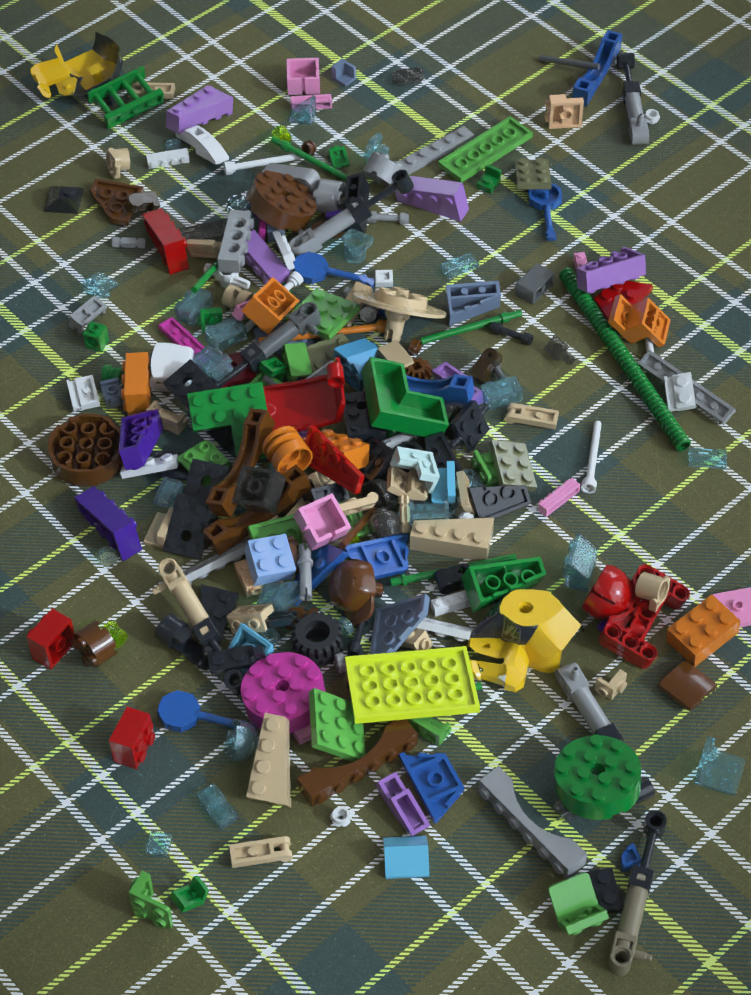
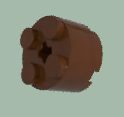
(94, 644)

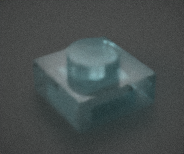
(159, 844)

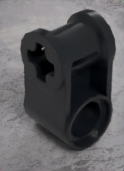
(450, 578)

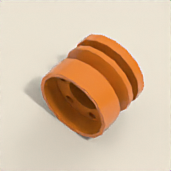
(285, 449)

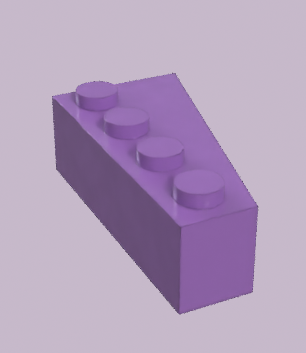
(198, 109)
(437, 196)
(611, 270)

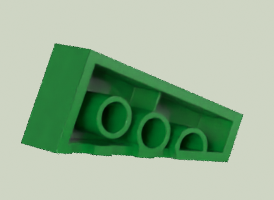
(492, 581)

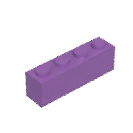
(265, 261)

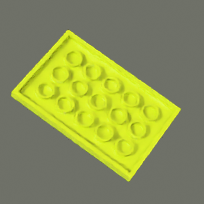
(411, 684)

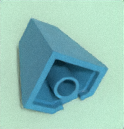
(353, 358)

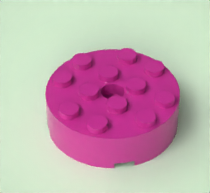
(281, 688)

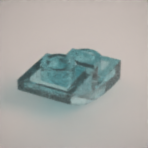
(217, 806)

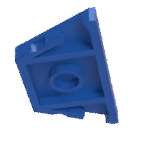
(385, 554)
(324, 562)
(434, 781)

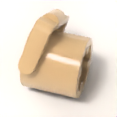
(117, 160)
(653, 589)

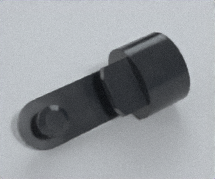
(177, 636)

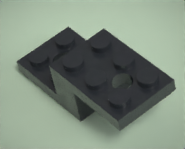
(200, 382)
(358, 422)
(191, 511)

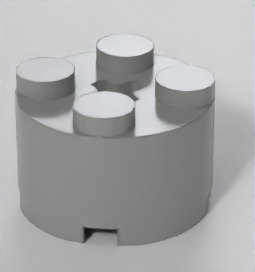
(380, 168)
(329, 195)

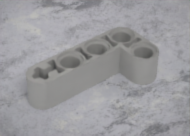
(302, 175)

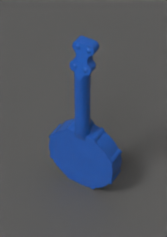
(546, 200)
(315, 268)
(181, 711)

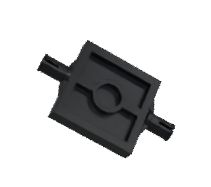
(469, 426)

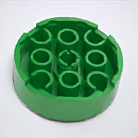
(597, 777)

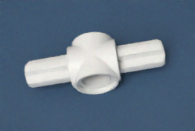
(228, 278)

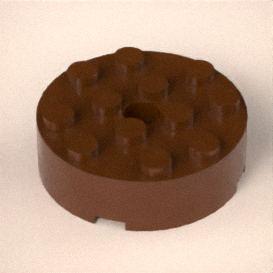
(281, 201)
(85, 450)

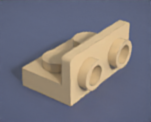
(464, 501)
(251, 615)

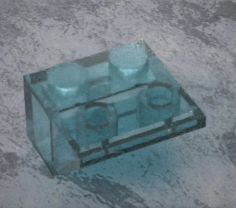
(579, 563)

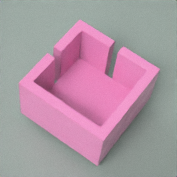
(303, 76)
(322, 521)

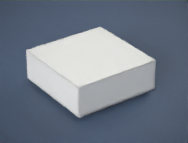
(383, 278)

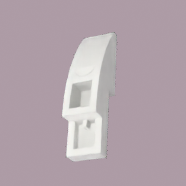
(204, 144)

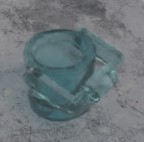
(375, 144)
(355, 245)

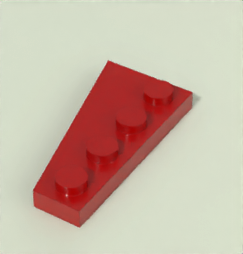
(332, 462)

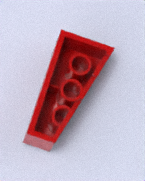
(167, 240)

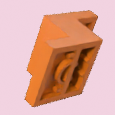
(639, 321)

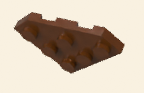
(112, 198)

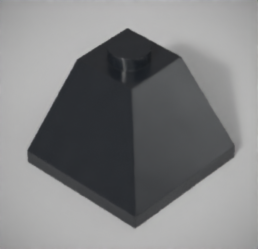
(63, 199)

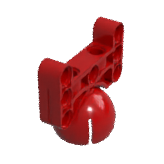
(615, 600)

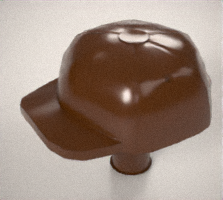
(353, 589)

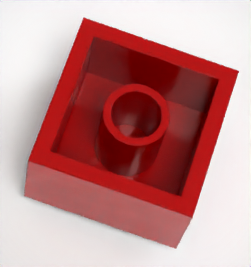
(50, 638)
(132, 738)

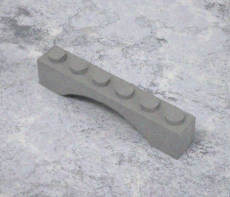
(561, 852)

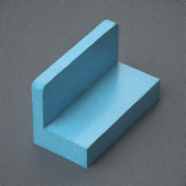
(446, 485)

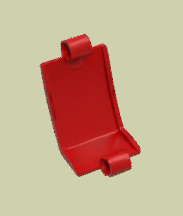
(308, 401)

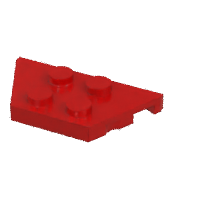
(630, 290)

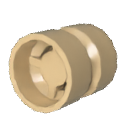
(235, 295)

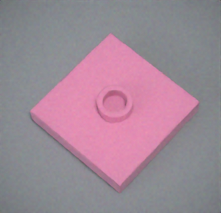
(738, 603)

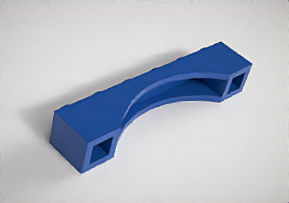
(606, 54)
(452, 388)

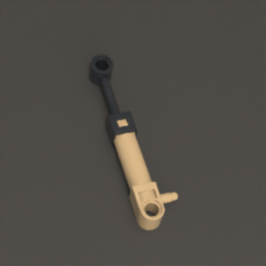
(201, 623)

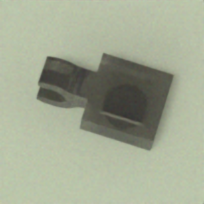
(557, 349)

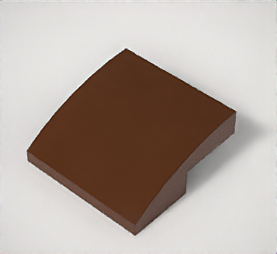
(687, 685)

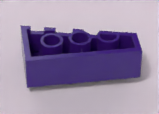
(138, 437)
(109, 522)

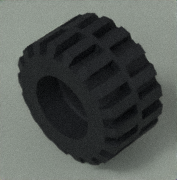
(317, 625)

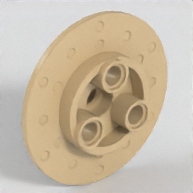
(398, 307)

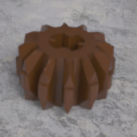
(420, 369)

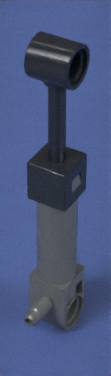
(299, 322)

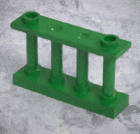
(129, 110)

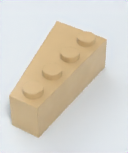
(453, 537)
(271, 765)

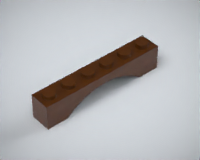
(255, 430)
(228, 532)
(324, 782)

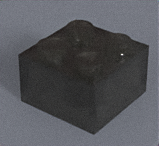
(259, 489)

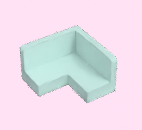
(420, 461)

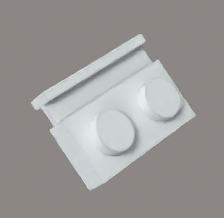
(680, 392)
(83, 393)

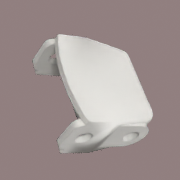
(165, 361)

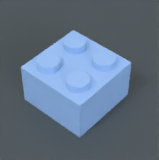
(270, 559)

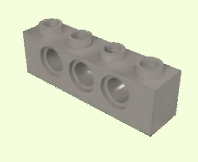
(235, 241)

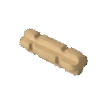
(404, 513)

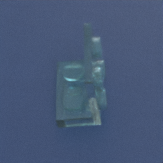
(719, 769)

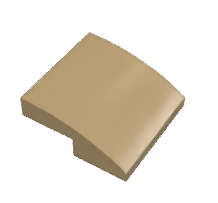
(406, 483)

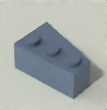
(471, 300)

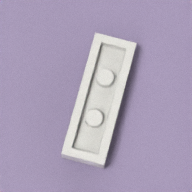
(284, 249)
(153, 465)
(442, 629)

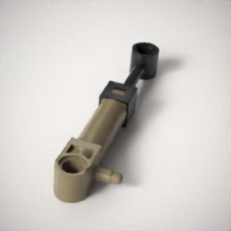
(635, 901)

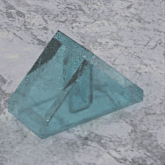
(304, 112)
(167, 492)

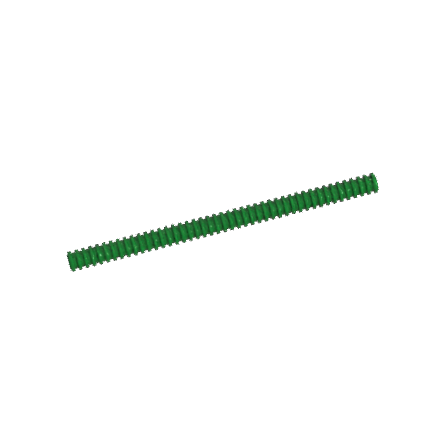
(626, 361)

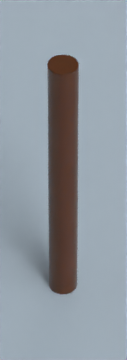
(356, 529)

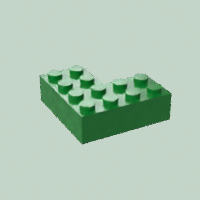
(397, 408)
(226, 409)

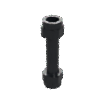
(526, 338)
(354, 648)

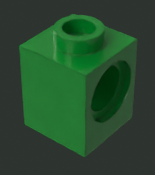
(96, 336)

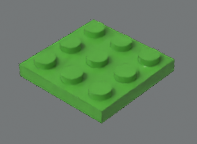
(334, 312)
(334, 726)

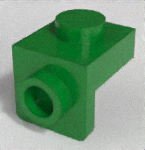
(190, 895)

